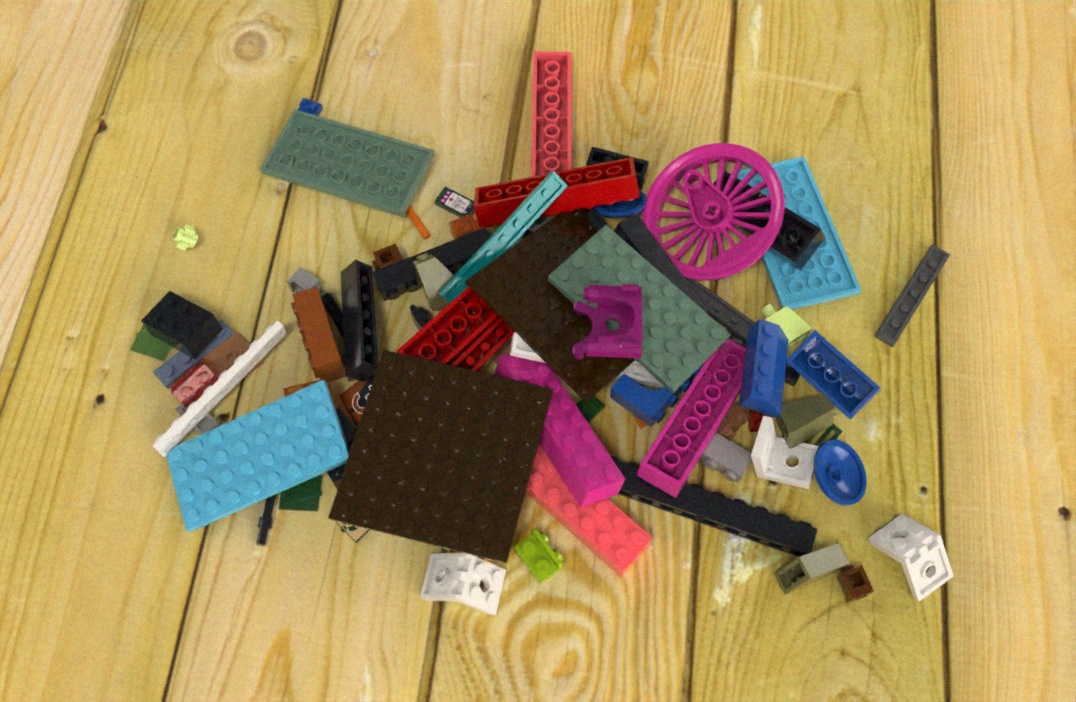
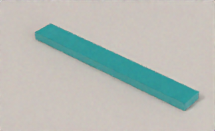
(507, 233)

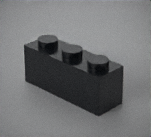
(601, 156)

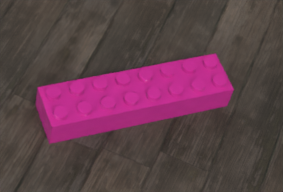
(695, 420)
(568, 436)

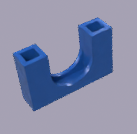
(646, 403)

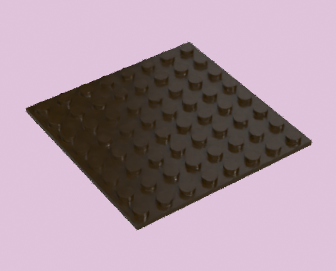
(537, 311)
(443, 456)

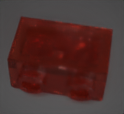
(194, 383)

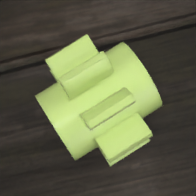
(185, 237)

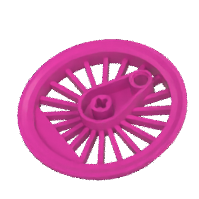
(706, 199)

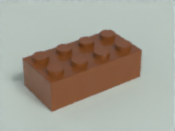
(317, 335)

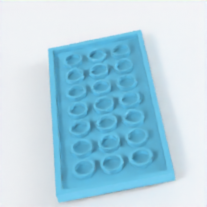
(828, 271)
(257, 456)

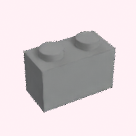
(726, 458)

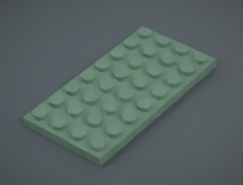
(348, 162)
(674, 328)

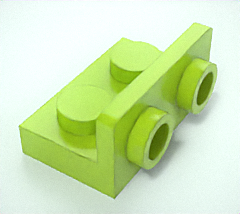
(539, 556)

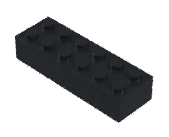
(796, 238)

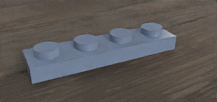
(181, 363)

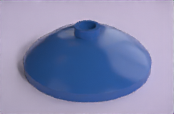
(623, 208)
(840, 472)

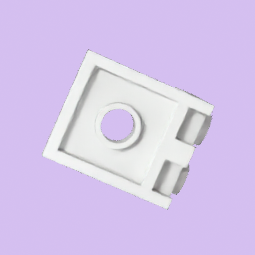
(772, 454)
(916, 553)
(462, 581)

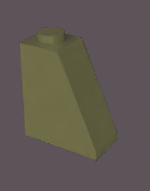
(433, 278)
(805, 419)
(811, 568)

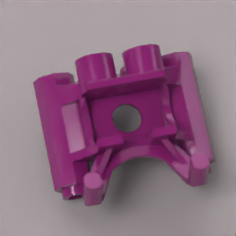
(613, 303)

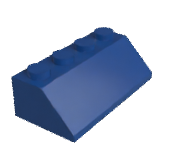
(764, 368)
(833, 375)

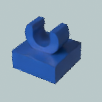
(310, 107)

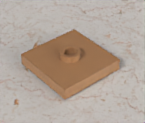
(224, 355)

